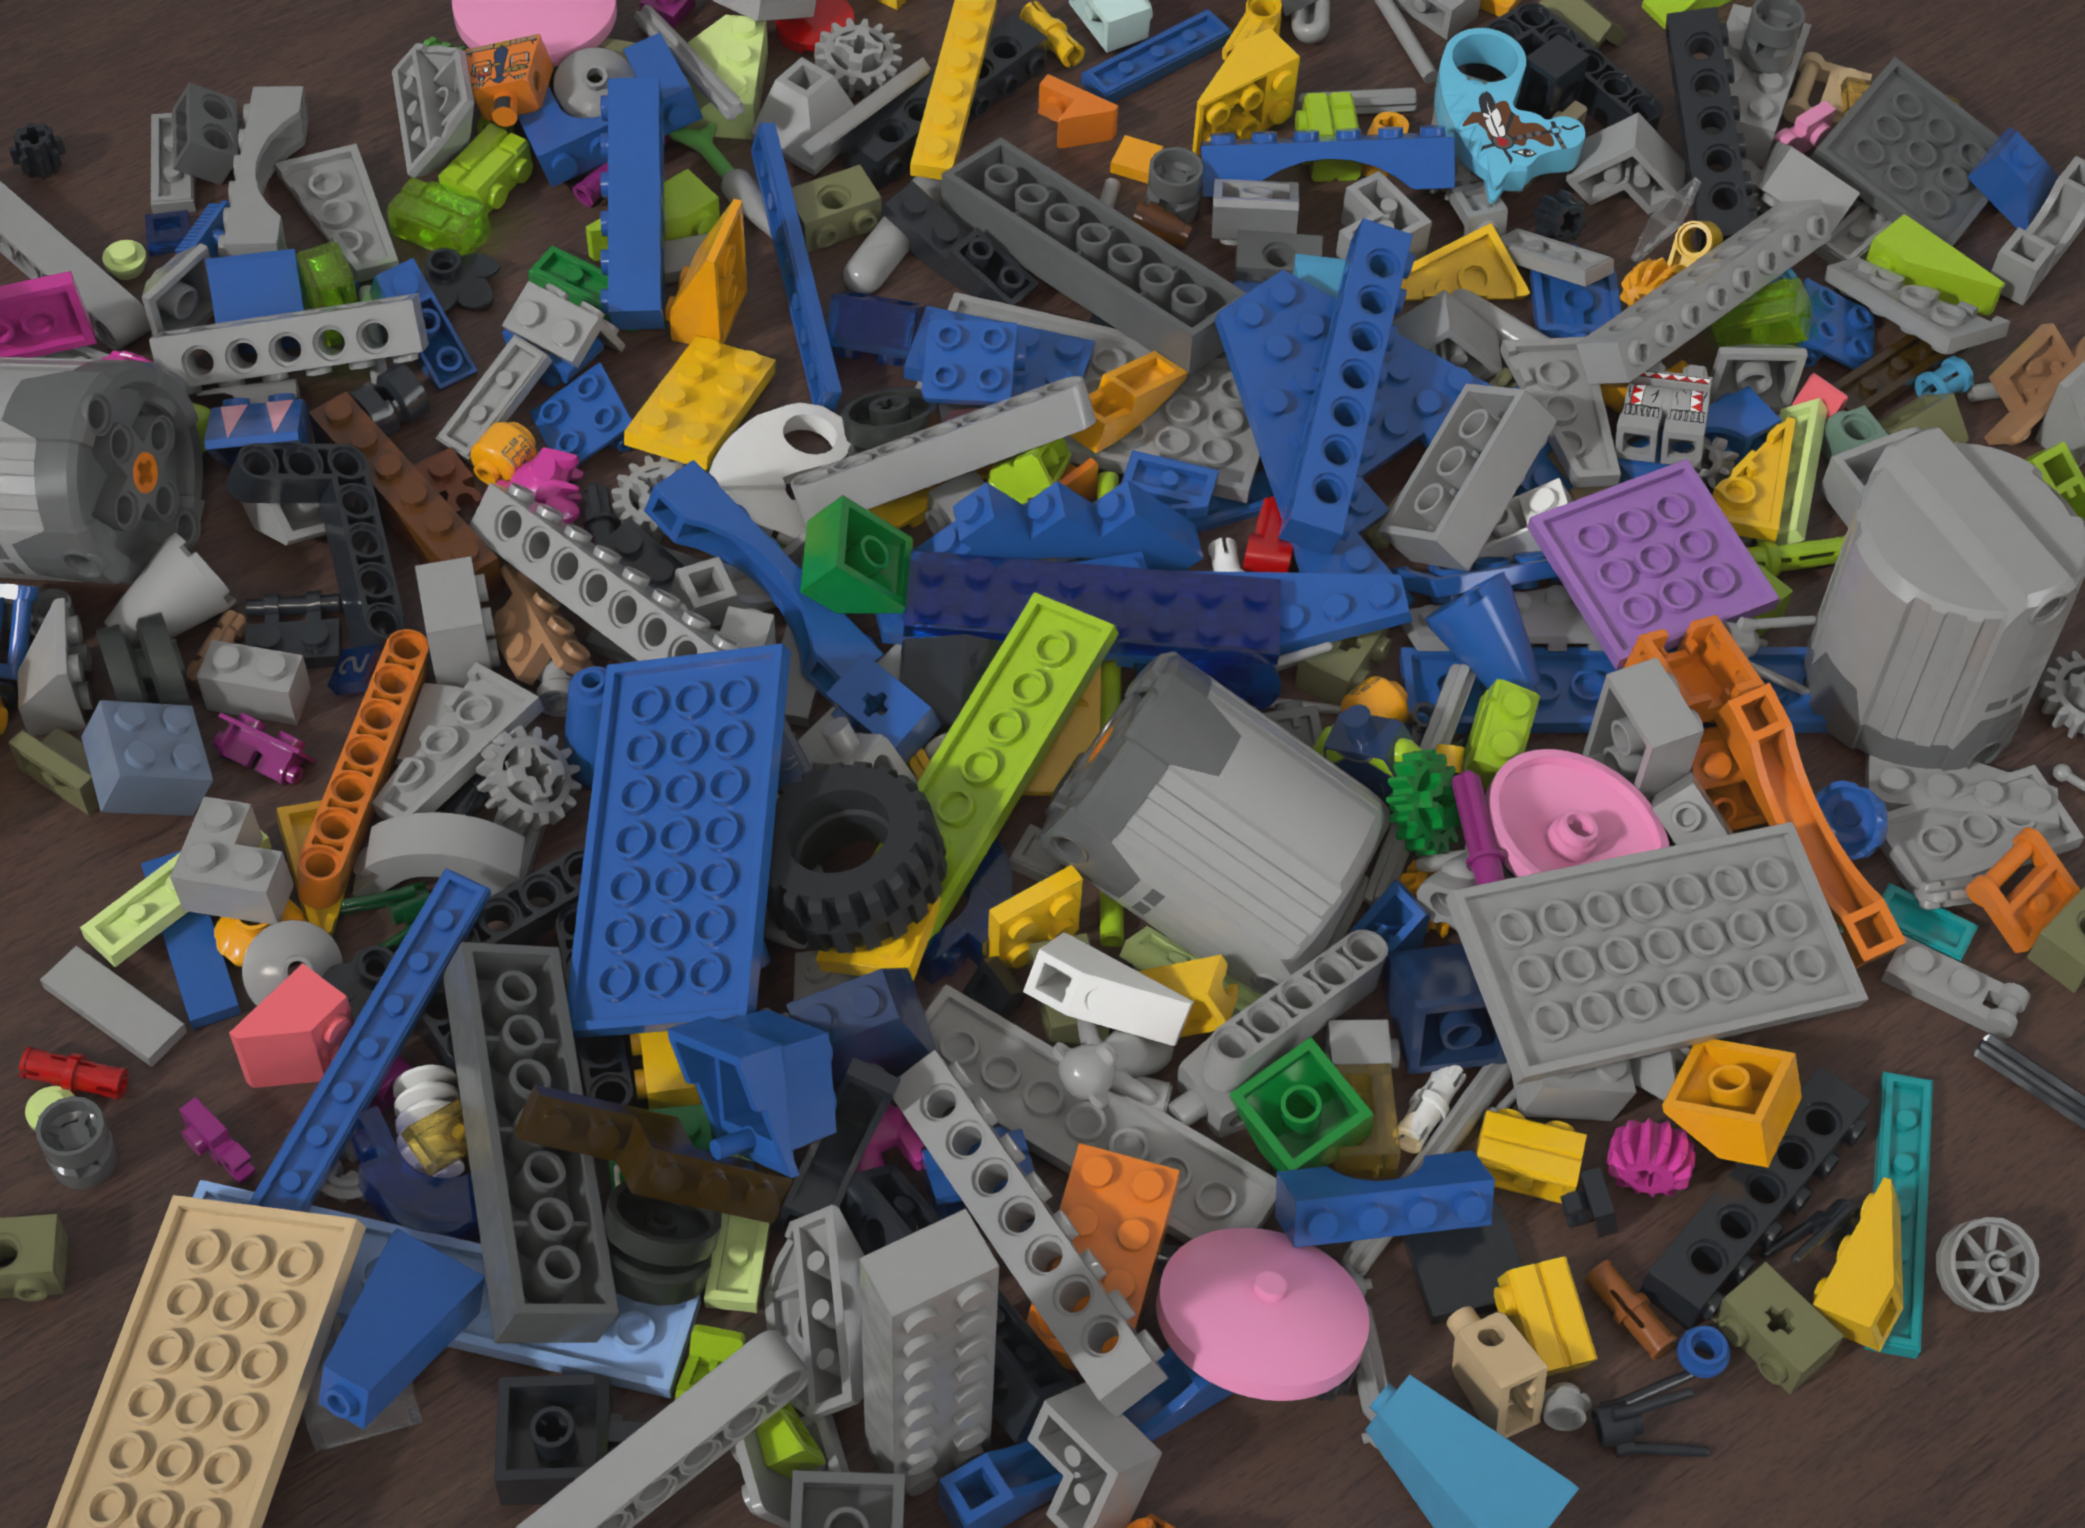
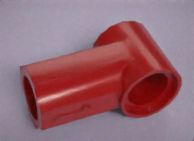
(1264, 548)

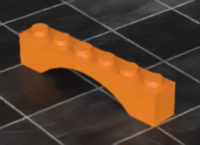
(1771, 764)

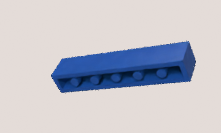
(634, 203)

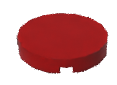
(804, 32)

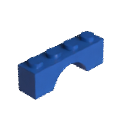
(1735, 417)
(1330, 1208)

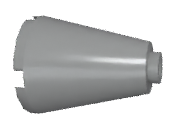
(177, 586)

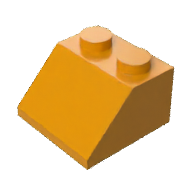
(1736, 1099)

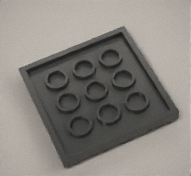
(1910, 153)

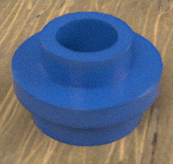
(1709, 1340)

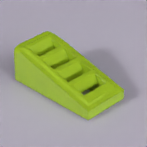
(788, 1443)

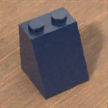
(1438, 1010)
(871, 1020)

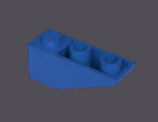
(445, 357)

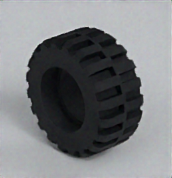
(871, 899)

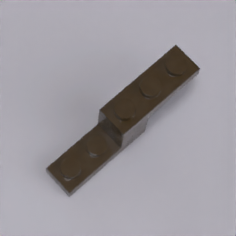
(652, 1154)

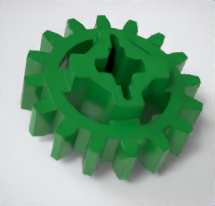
(1424, 802)

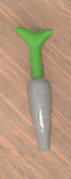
(735, 182)

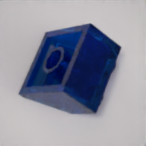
(873, 326)

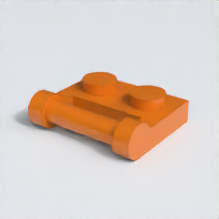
(2034, 899)

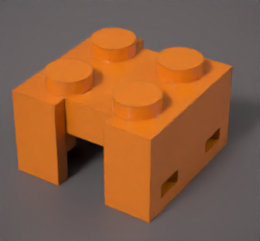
(1706, 665)

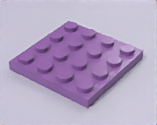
(1651, 559)

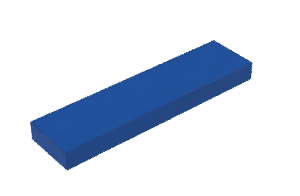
(1156, 57)
(197, 963)

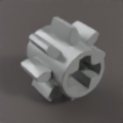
(1722, 461)

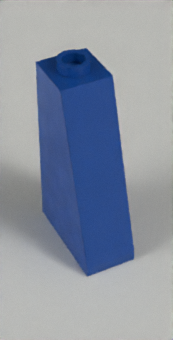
(397, 1327)

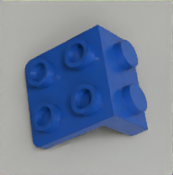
(972, 362)

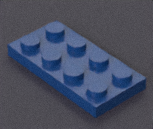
(1049, 353)

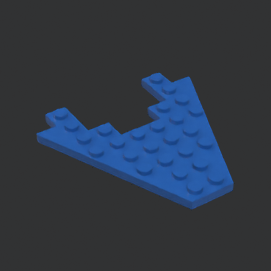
(1275, 354)

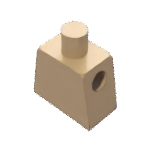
(1497, 1371)

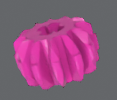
(1651, 1157)

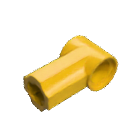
(1257, 18)

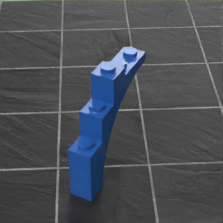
(1068, 526)

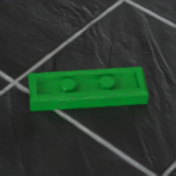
(572, 275)

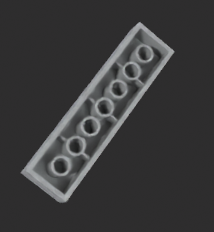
(929, 1350)

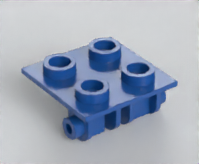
(1838, 328)
(584, 416)

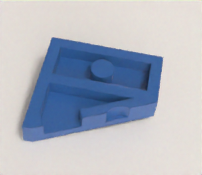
(1175, 483)

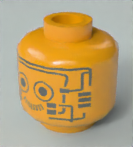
(502, 451)
(1381, 697)

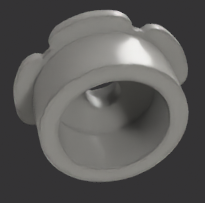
(1565, 1407)

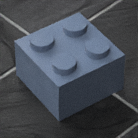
(146, 758)

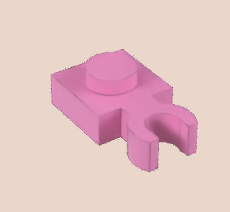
(1809, 128)

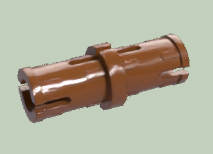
(1627, 1311)

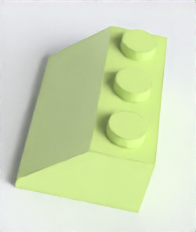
(738, 53)

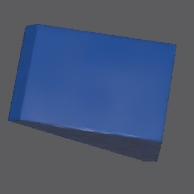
(1397, 919)

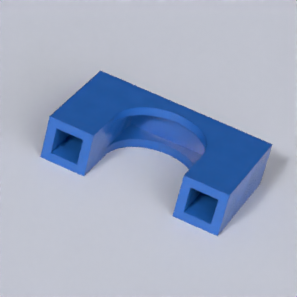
(572, 144)

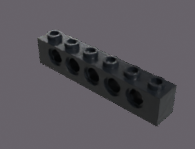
(1703, 33)
(888, 137)
(886, 1208)
(1689, 1294)

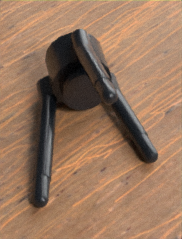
(1827, 1228)
(1620, 1419)

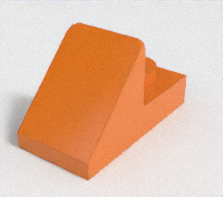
(1079, 114)

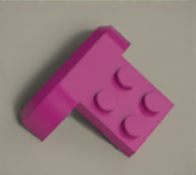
(43, 317)

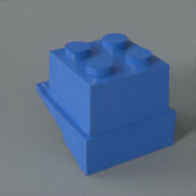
(760, 1084)

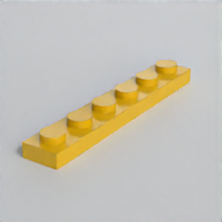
(953, 88)

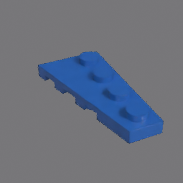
(1447, 583)

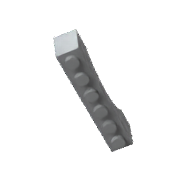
(273, 131)

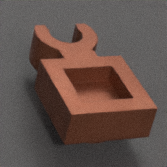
(450, 479)

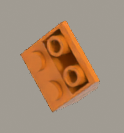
(1724, 781)

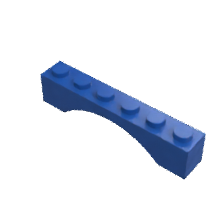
(1416, 159)
(703, 516)
(1019, 1478)

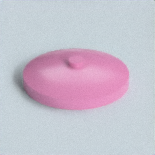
(561, 23)
(1567, 811)
(1262, 1314)

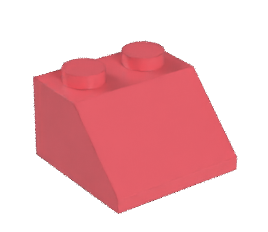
(293, 1031)

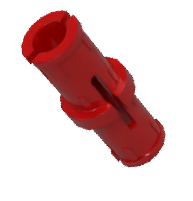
(74, 1073)

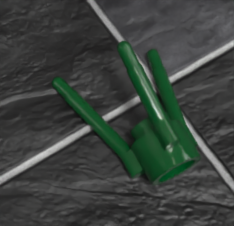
(401, 904)

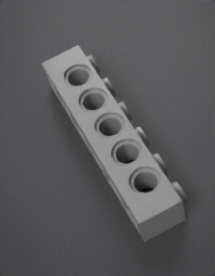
(398, 314)

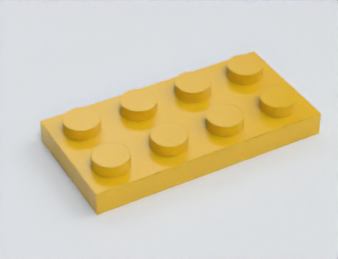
(700, 402)

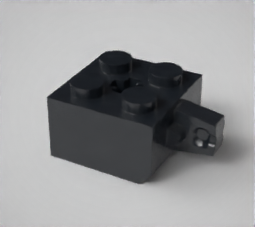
(547, 1407)

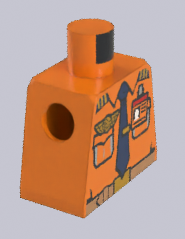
(509, 77)

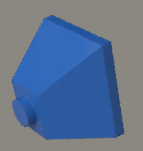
(2014, 178)

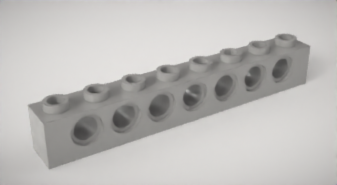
(1703, 292)
(590, 578)
(1114, 1377)

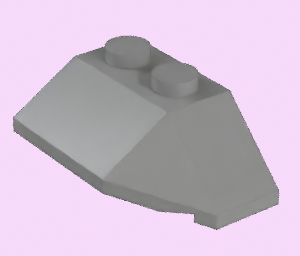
(433, 106)
(817, 1309)

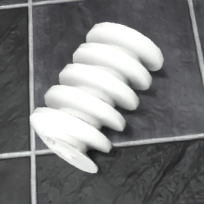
(418, 1095)

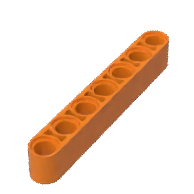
(362, 770)

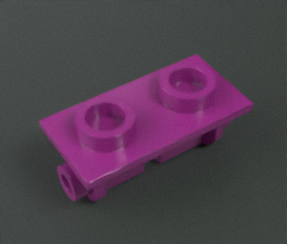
(246, 739)

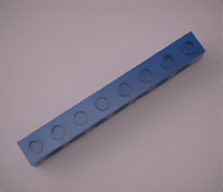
(1306, 517)

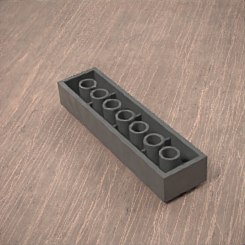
(1091, 253)
(532, 1201)

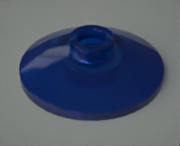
(1242, 673)

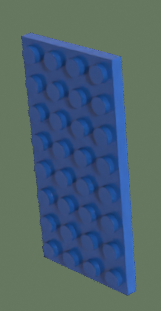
(679, 841)

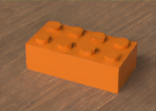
(1123, 1218)

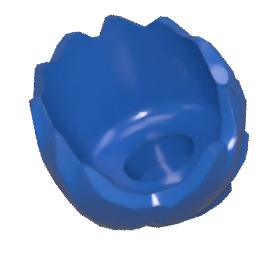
(1855, 817)

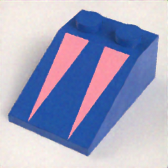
(241, 423)

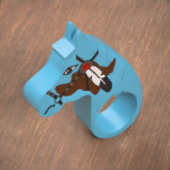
(1489, 132)

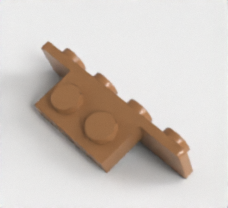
(2030, 380)
(534, 631)

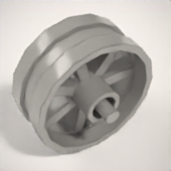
(1987, 1265)

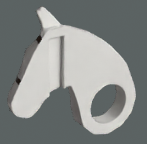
(760, 462)

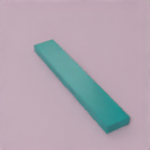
(1904, 1157)

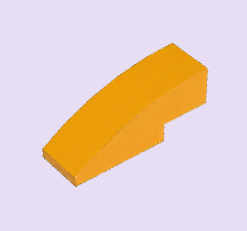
(1129, 398)

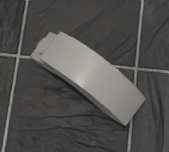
(434, 841)

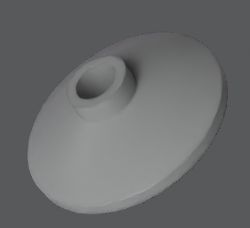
(571, 85)
(278, 946)

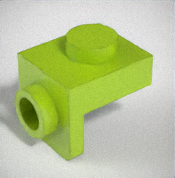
(707, 1350)

